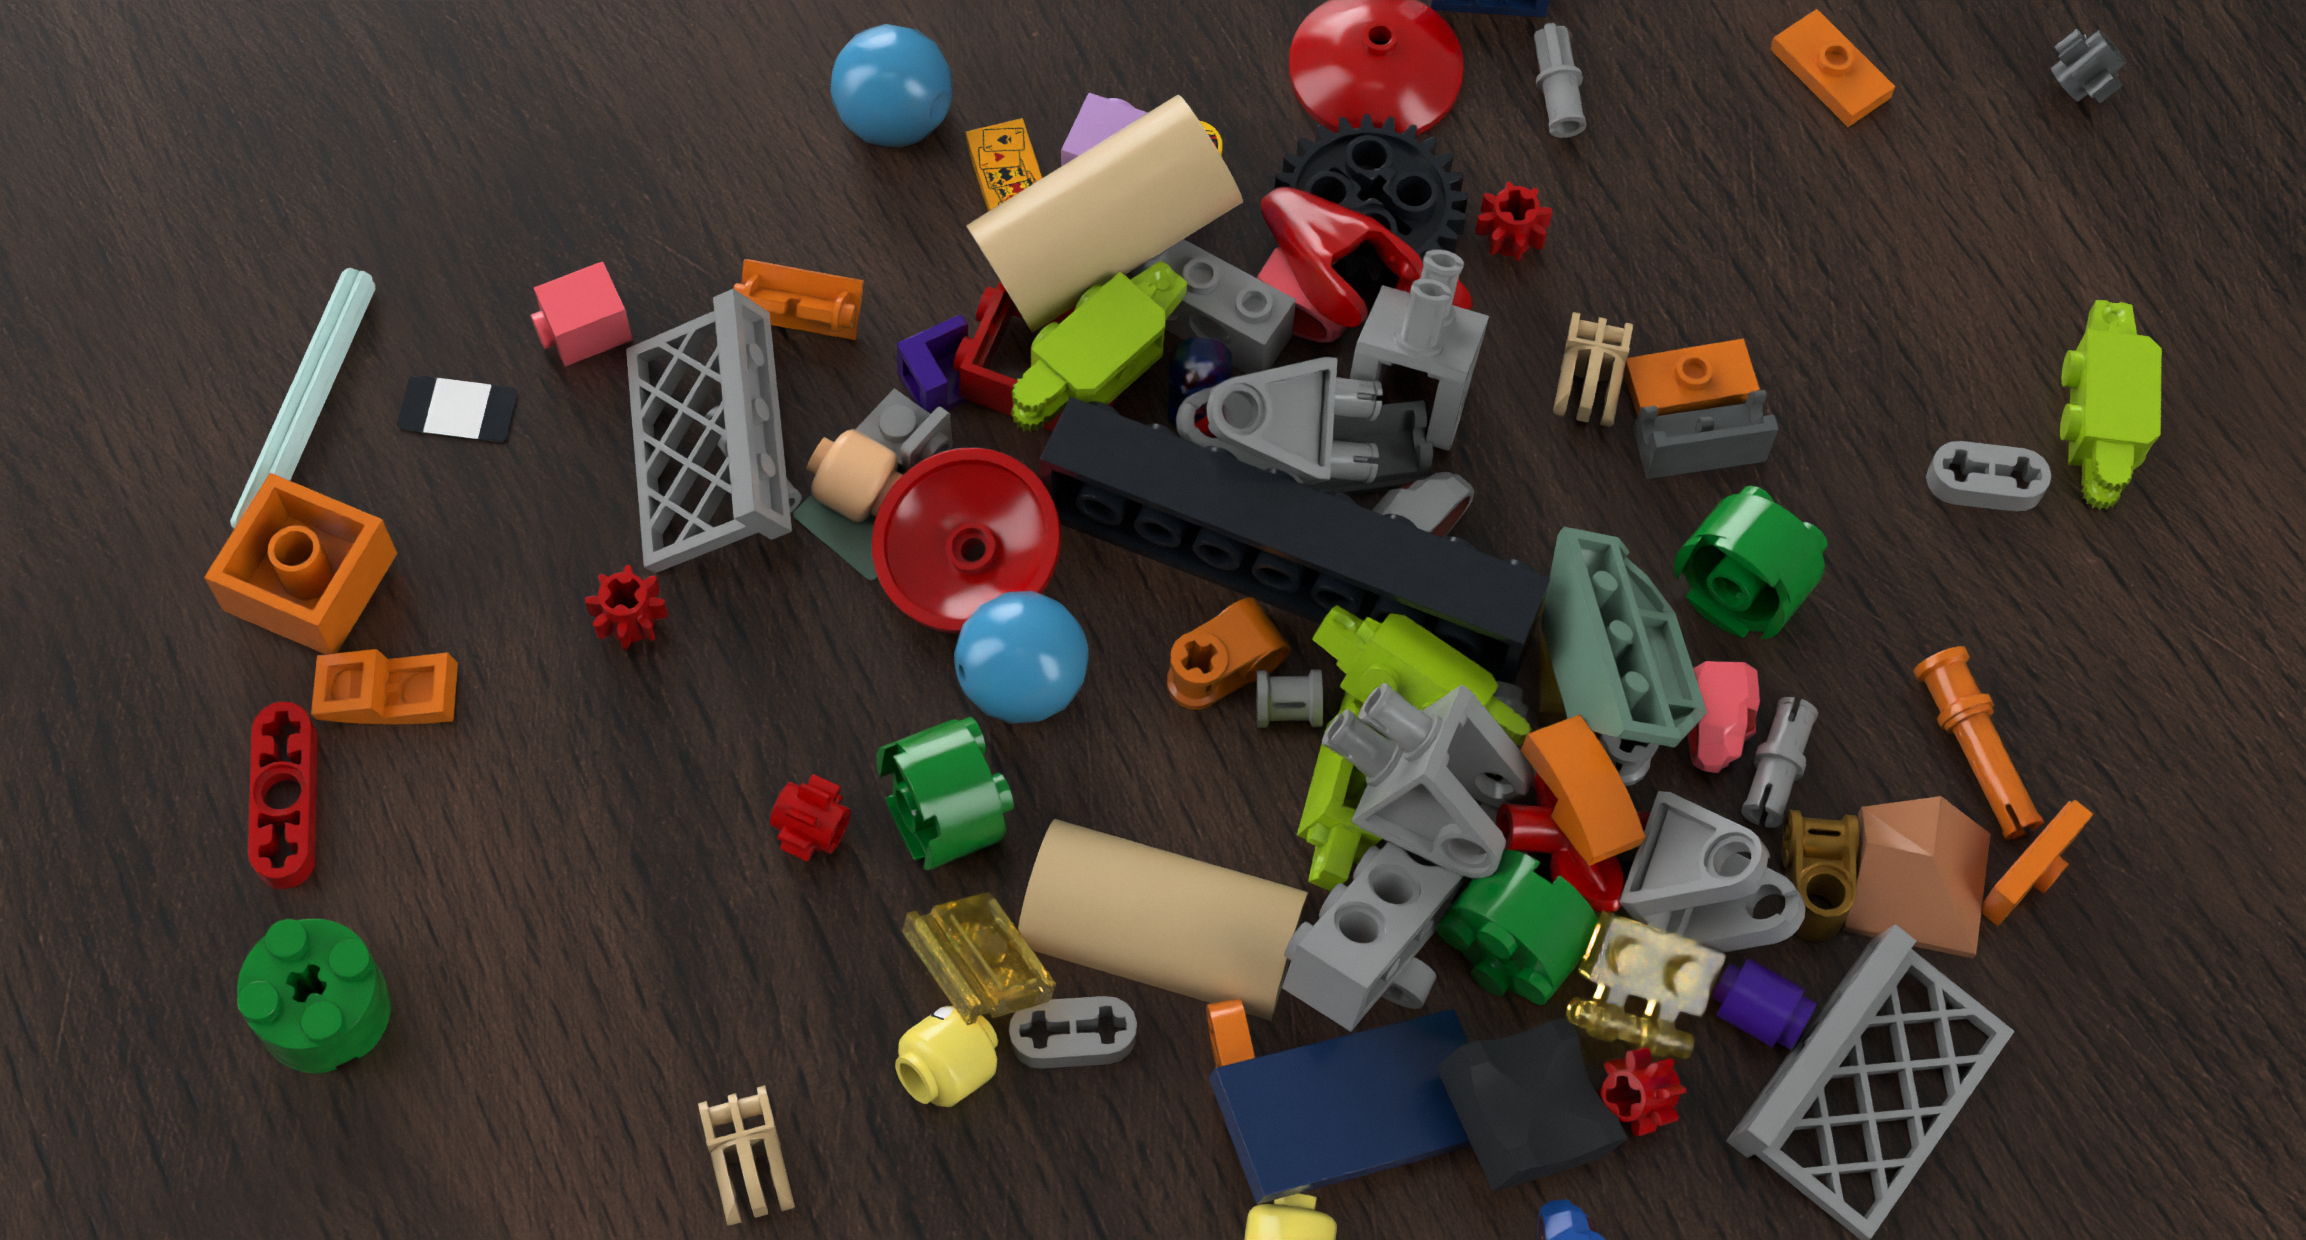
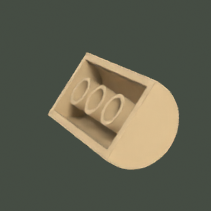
(1106, 211)
(1160, 918)

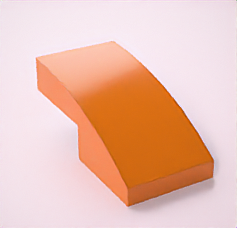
(385, 691)
(1591, 796)

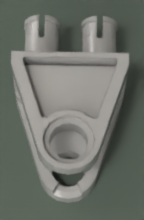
(1425, 335)
(1287, 420)
(1430, 773)
(1699, 886)

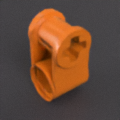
(1229, 650)

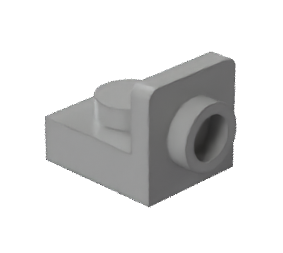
(908, 429)

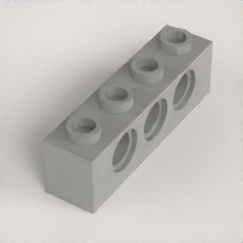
(1227, 306)
(1369, 931)

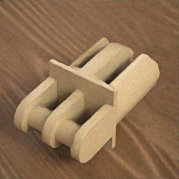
(1594, 363)
(744, 1148)

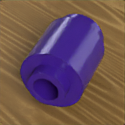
(1763, 1004)

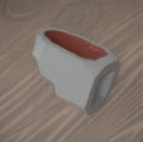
(1430, 503)

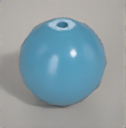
(891, 86)
(1021, 657)

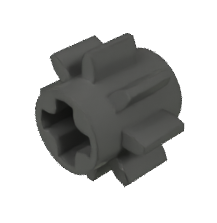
(2088, 65)

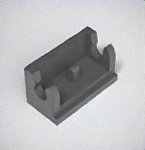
(1704, 437)
(1400, 444)

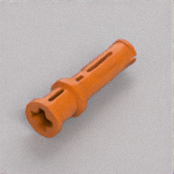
(1967, 716)

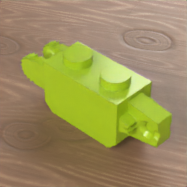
(1098, 346)
(2112, 401)
(1409, 662)
(1330, 810)

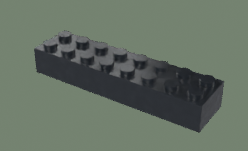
(1282, 538)

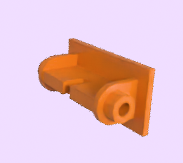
(804, 298)

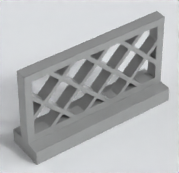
(745, 417)
(1823, 1048)

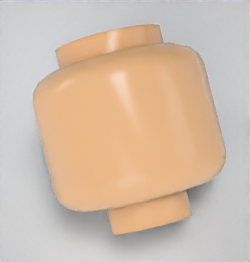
(853, 474)

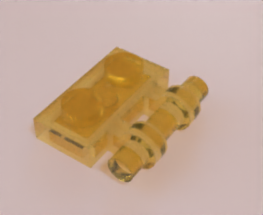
(1651, 965)

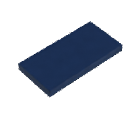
(1342, 1106)

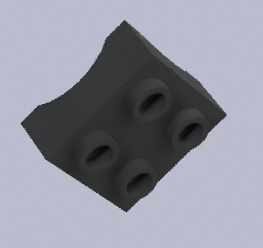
(1529, 1104)

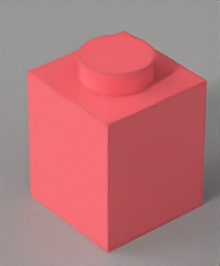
(581, 314)

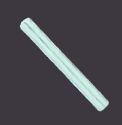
(311, 384)

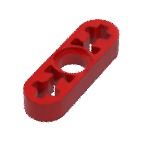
(297, 819)

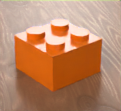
(301, 564)

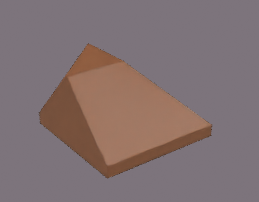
(1923, 871)

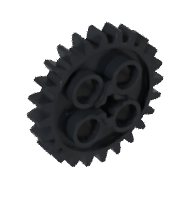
(1402, 174)

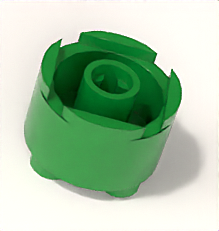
(1751, 564)
(944, 792)
(1519, 929)
(282, 999)

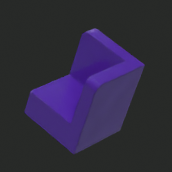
(927, 365)

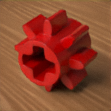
(1513, 221)
(638, 615)
(810, 817)
(1642, 1091)

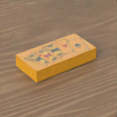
(1002, 160)

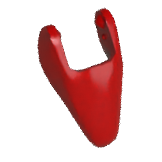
(1319, 234)

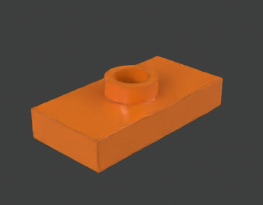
(1832, 67)
(1691, 378)
(2038, 864)

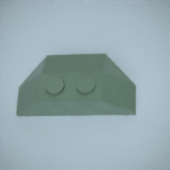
(1617, 644)

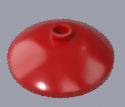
(1346, 75)
(945, 510)

